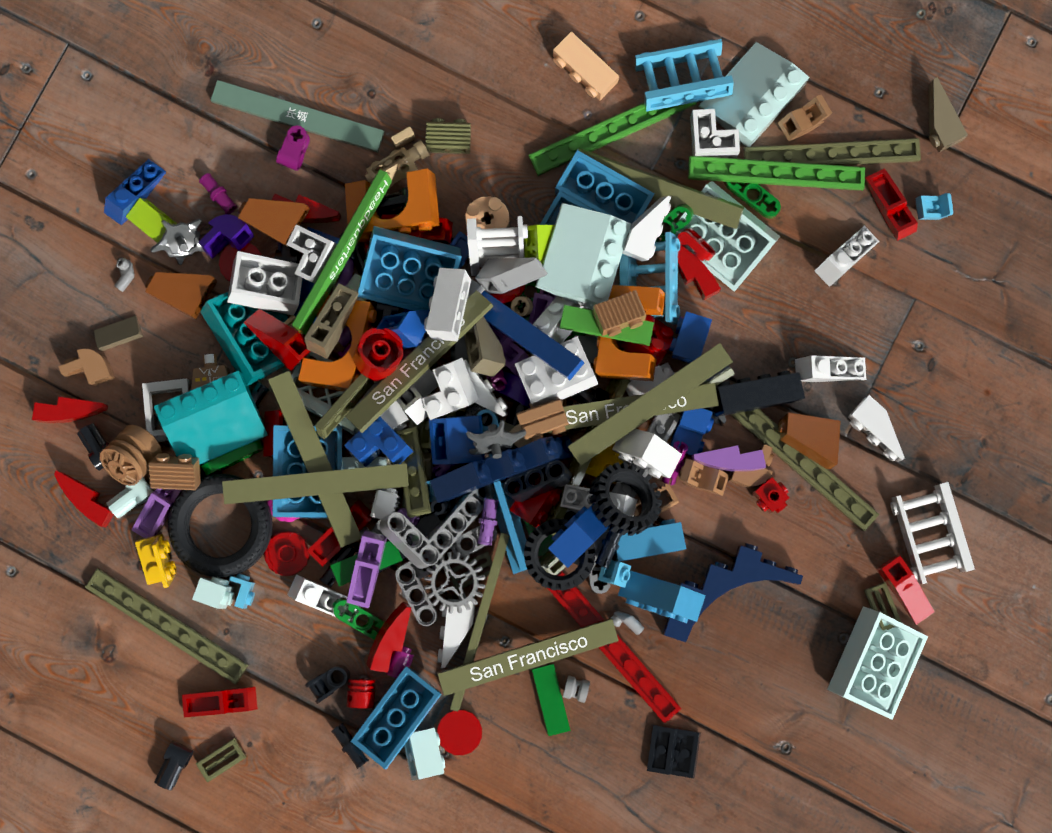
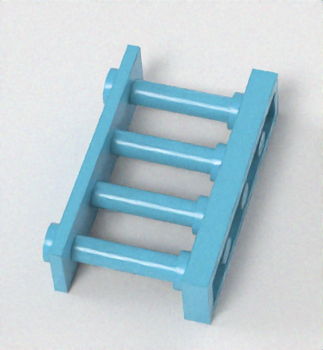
(685, 93)
(630, 270)

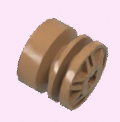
(129, 455)

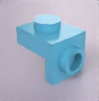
(934, 207)
(616, 574)
(245, 595)

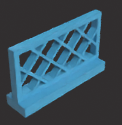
(510, 524)

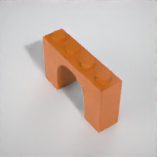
(420, 211)
(625, 365)
(342, 372)

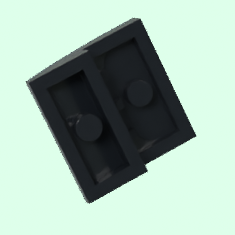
(673, 751)

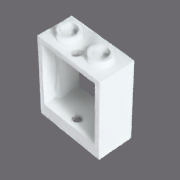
(158, 388)

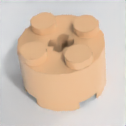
(488, 207)

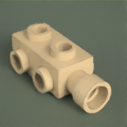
(398, 168)

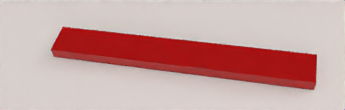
(620, 655)

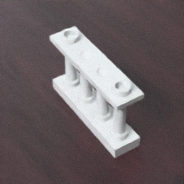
(484, 245)
(949, 517)

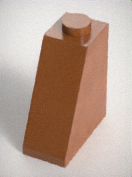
(273, 217)
(181, 291)
(812, 437)

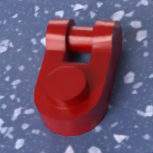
(701, 248)

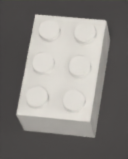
(264, 283)
(546, 384)

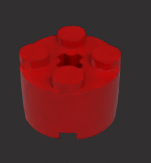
(659, 344)
(368, 349)

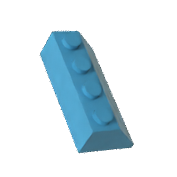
(603, 189)
(396, 717)

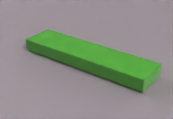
(583, 321)

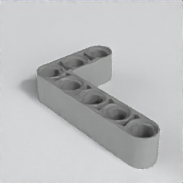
(443, 529)
(418, 574)

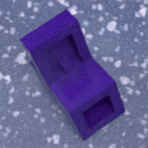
(225, 230)
(514, 390)

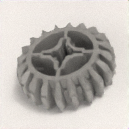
(463, 599)

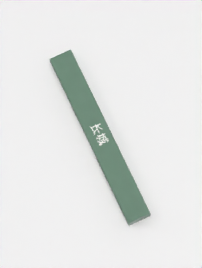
(294, 114)

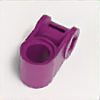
(292, 151)

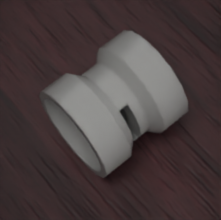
(571, 687)

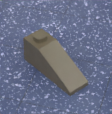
(944, 123)
(331, 321)
(484, 349)

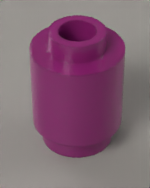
(399, 661)

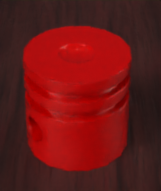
(360, 693)

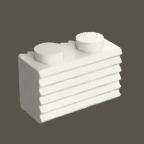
(385, 503)

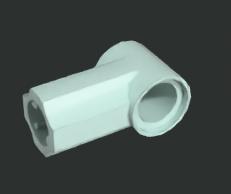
(129, 498)

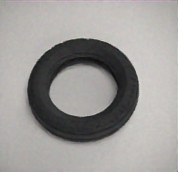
(197, 560)

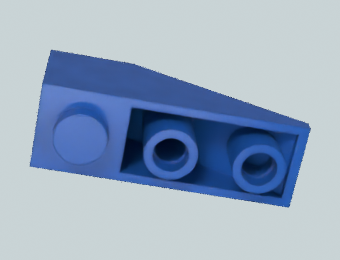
(136, 186)

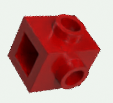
(763, 493)

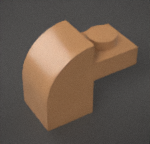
(805, 119)
(92, 363)
(703, 477)
(755, 477)

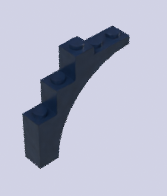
(491, 470)
(719, 580)

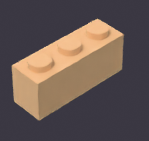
(585, 66)

